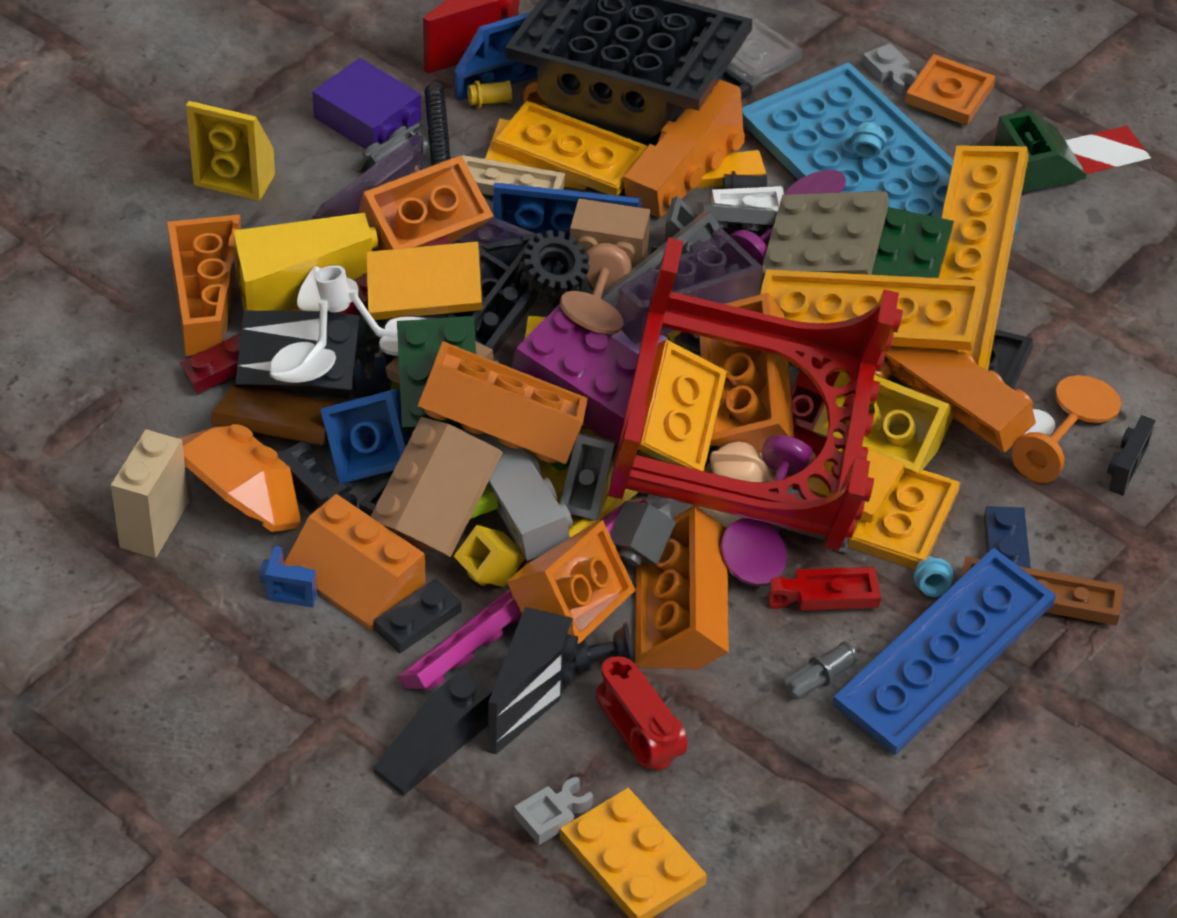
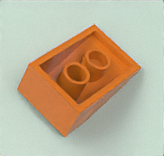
(426, 206)
(576, 580)

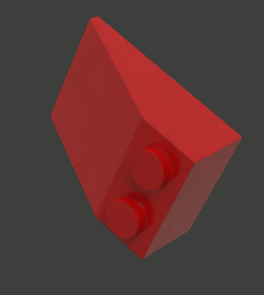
(453, 26)

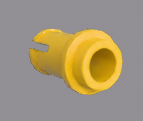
(489, 93)

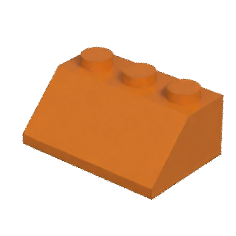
(357, 561)

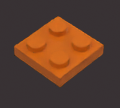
(950, 89)

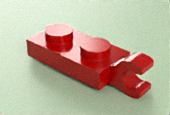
(827, 589)

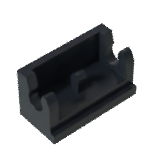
(370, 365)
(311, 481)

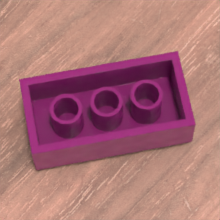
(583, 364)

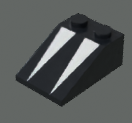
(270, 331)
(531, 675)

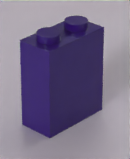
(366, 104)

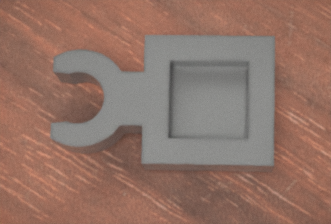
(889, 64)
(547, 812)

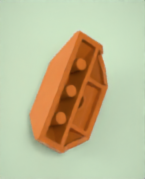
(244, 474)

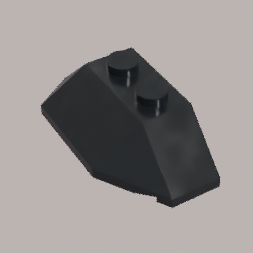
(502, 293)

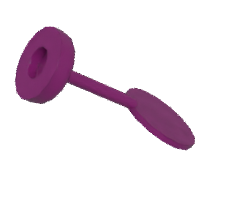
(819, 182)
(753, 547)

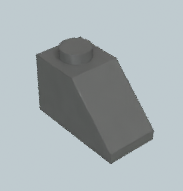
(589, 475)

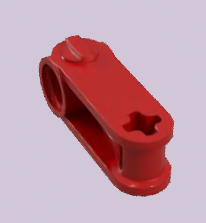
(640, 714)

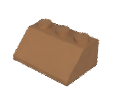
(436, 486)

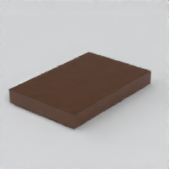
(273, 413)

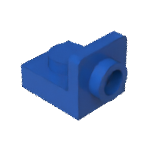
(288, 583)

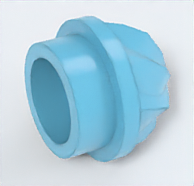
(868, 140)
(933, 576)

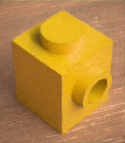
(489, 556)

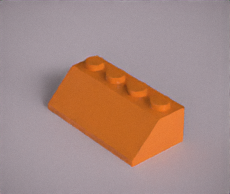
(754, 388)
(503, 403)
(684, 598)

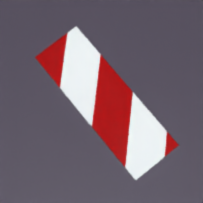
(1107, 149)

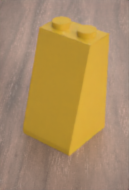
(279, 257)

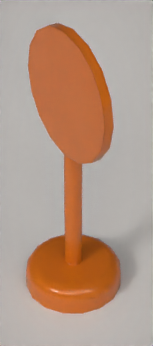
(1083, 398)

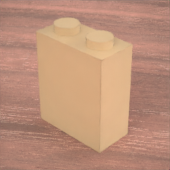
(150, 493)

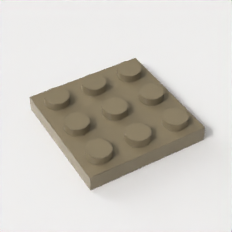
(827, 232)

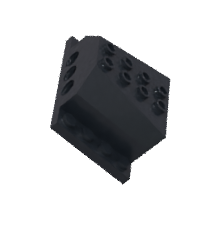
(627, 60)

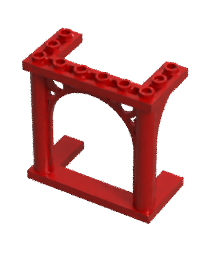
(845, 346)

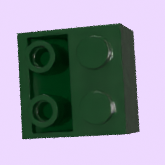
(1049, 157)

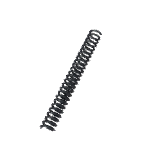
(430, 123)

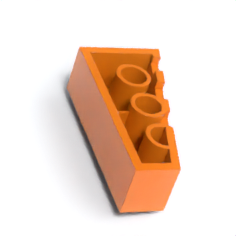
(688, 150)
(203, 277)

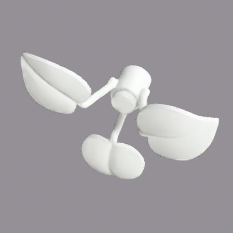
(327, 291)

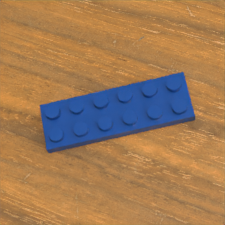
(944, 651)

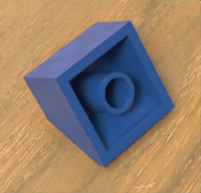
(366, 435)

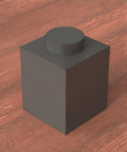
(641, 533)

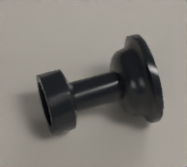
(620, 646)

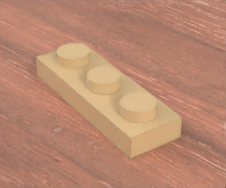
(488, 172)

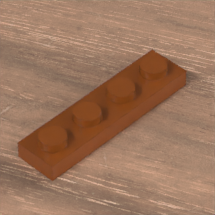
(1075, 595)

